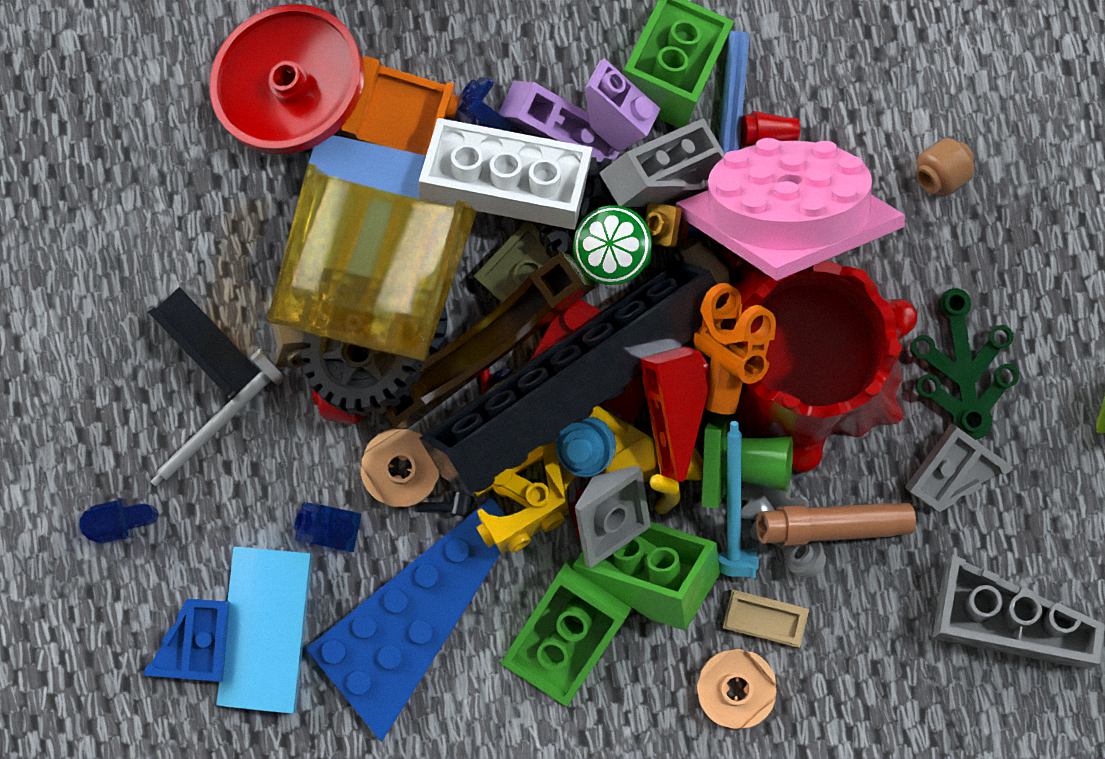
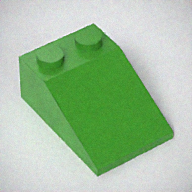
(677, 57)
(659, 574)
(566, 634)

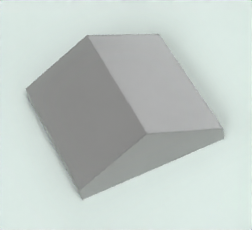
(611, 513)

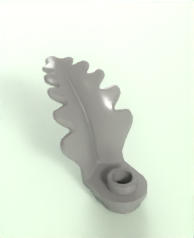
(801, 559)

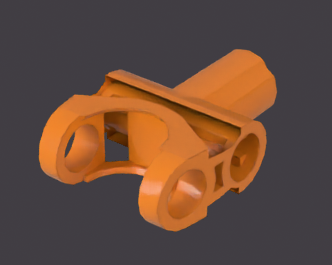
(730, 359)

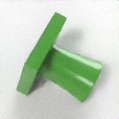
(762, 461)

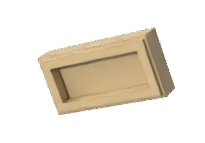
(765, 618)

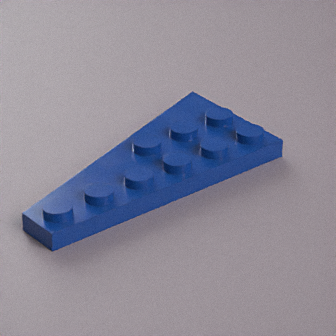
(397, 632)

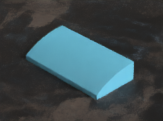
(265, 629)

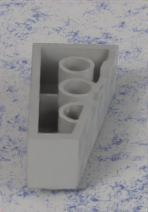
(1010, 619)

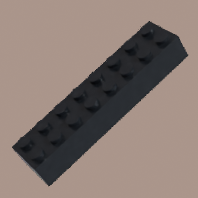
(569, 378)

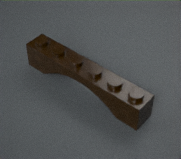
(521, 315)

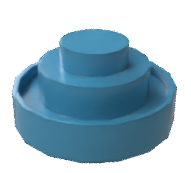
(586, 447)

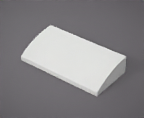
(505, 173)

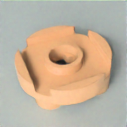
(395, 490)
(759, 689)

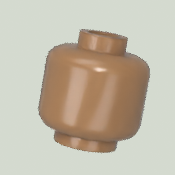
(945, 167)

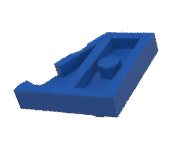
(195, 643)

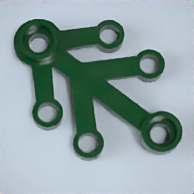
(965, 371)

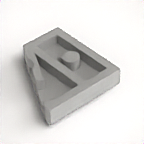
(954, 469)

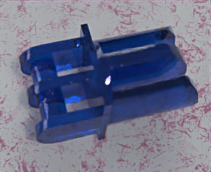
(115, 520)

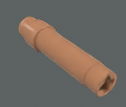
(800, 525)

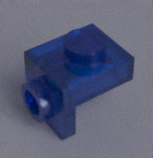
(477, 110)
(327, 526)

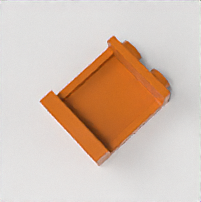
(399, 108)

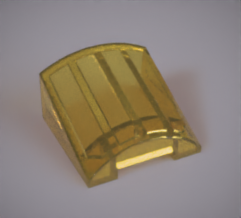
(369, 265)

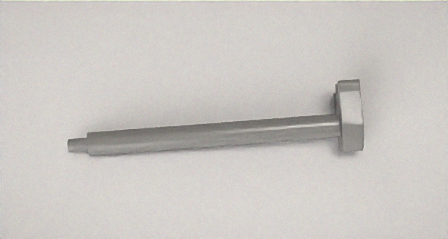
(268, 373)

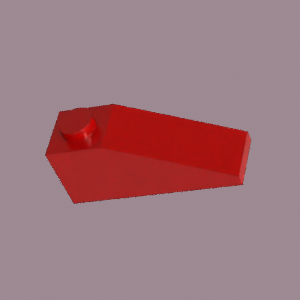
(676, 403)

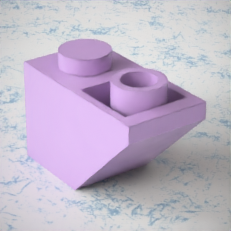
(618, 108)

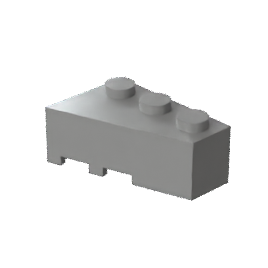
(665, 168)

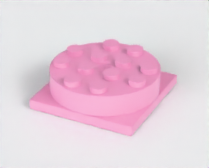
(790, 205)

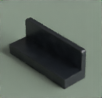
(204, 342)

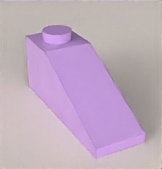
(552, 117)

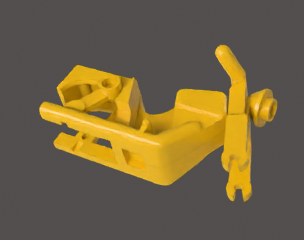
(548, 507)

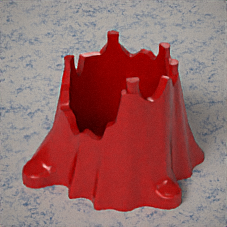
(829, 357)

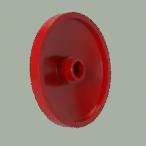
(287, 79)

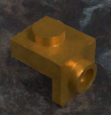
(666, 224)

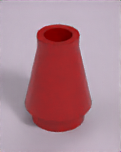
(765, 125)

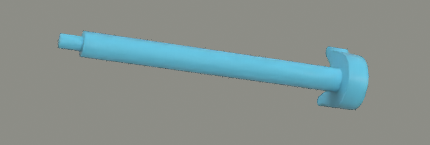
(734, 560)

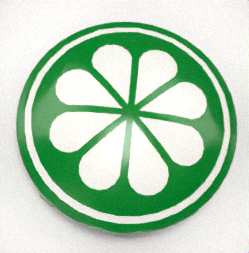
(612, 245)

